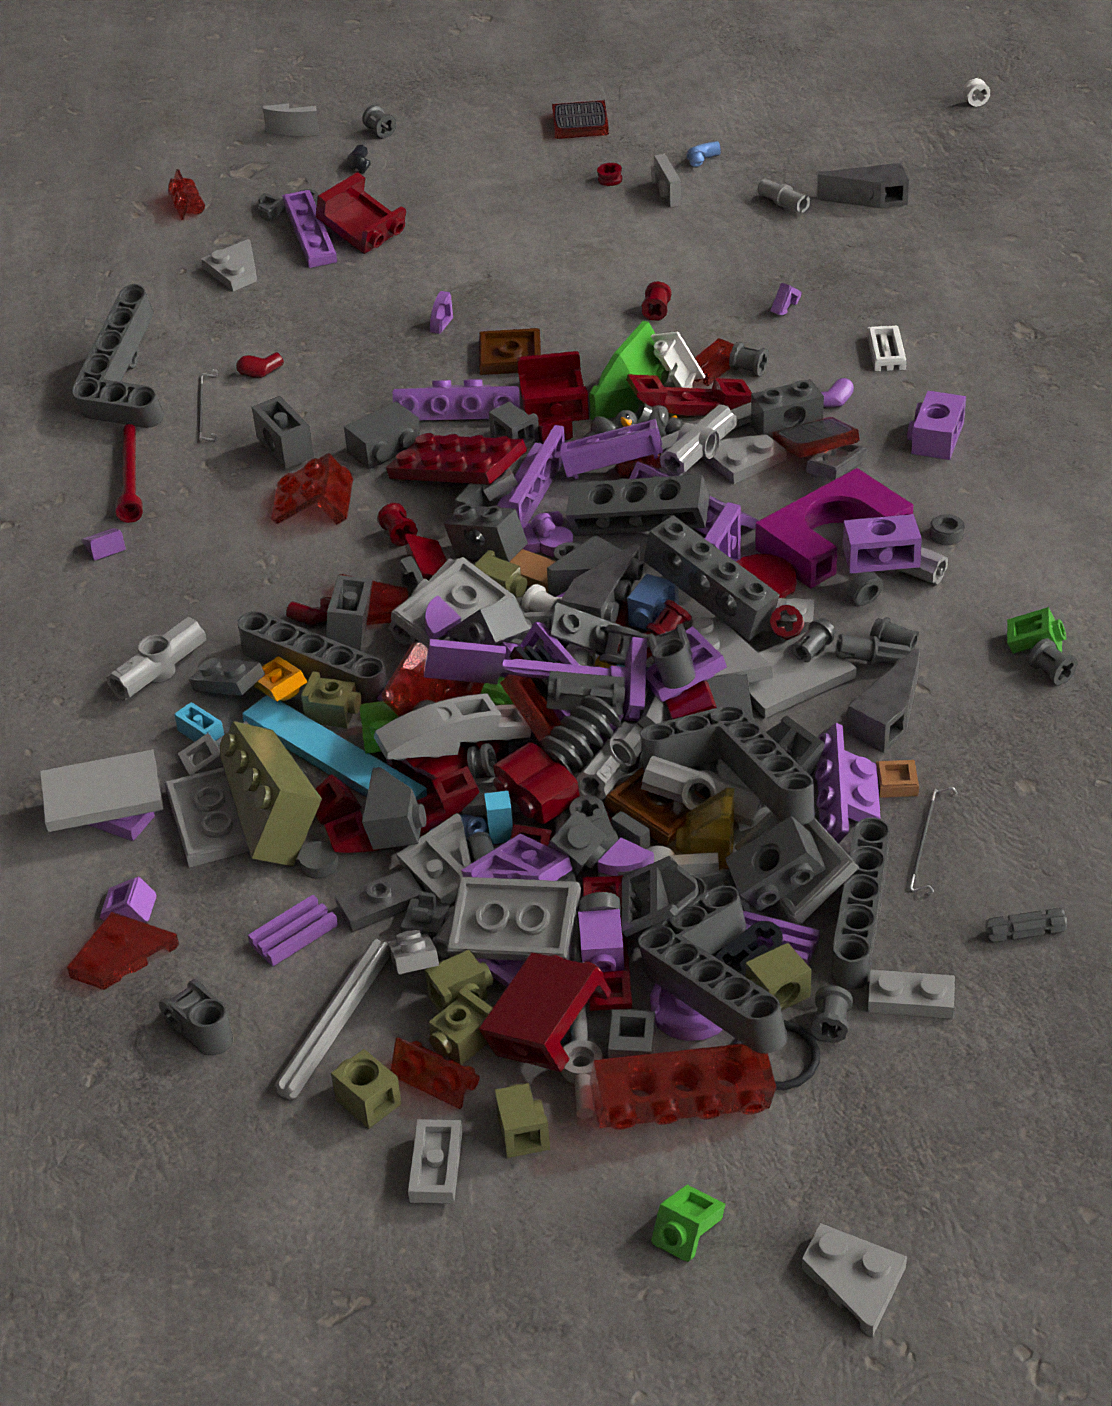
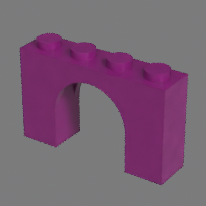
(790, 530)

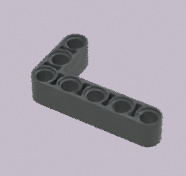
(99, 383)
(744, 747)
(681, 962)

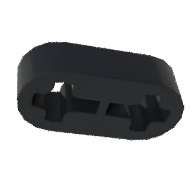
(746, 945)

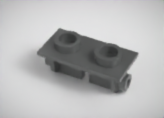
(578, 628)
(569, 688)

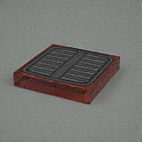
(580, 119)
(816, 436)

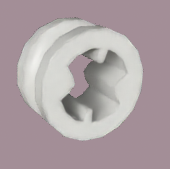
(979, 99)

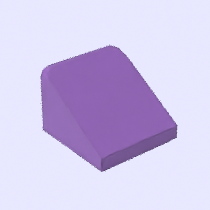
(104, 543)
(130, 899)

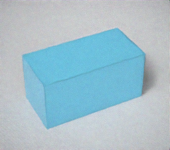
(196, 723)
(499, 816)

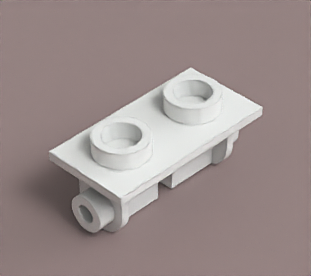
(677, 358)

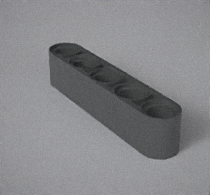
(268, 637)
(861, 904)

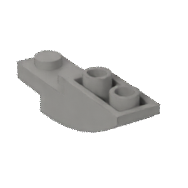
(443, 725)

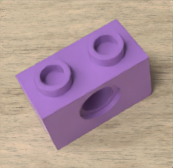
(937, 425)
(882, 543)

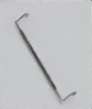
(201, 407)
(923, 839)

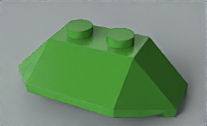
(632, 357)

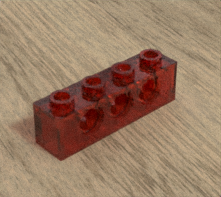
(697, 1069)

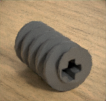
(579, 731)

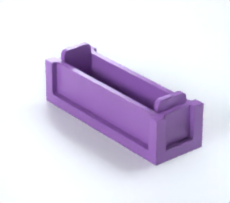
(611, 448)

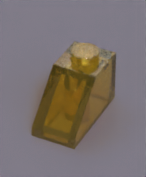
(710, 827)

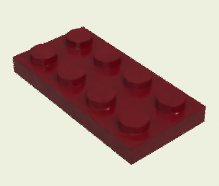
(456, 458)

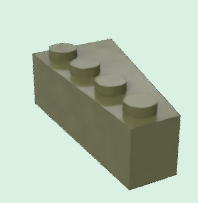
(268, 792)

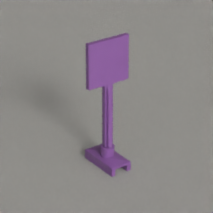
(486, 662)

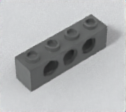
(636, 504)
(710, 577)

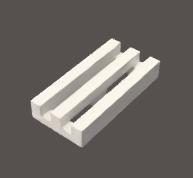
(887, 360)

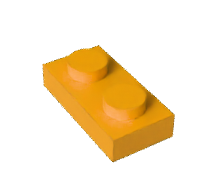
(280, 680)

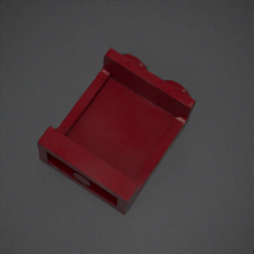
(358, 215)
(553, 386)
(541, 1008)

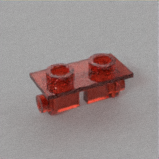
(185, 195)
(432, 1073)

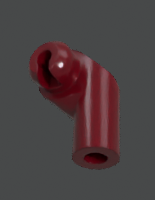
(259, 367)
(308, 614)

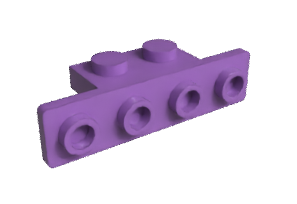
(455, 402)
(844, 785)

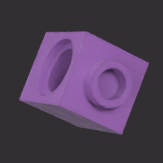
(602, 939)

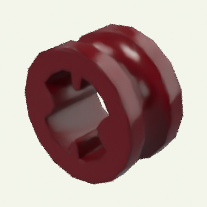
(609, 174)

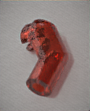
(625, 468)

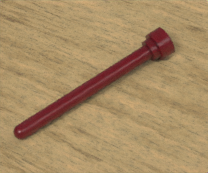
(129, 506)

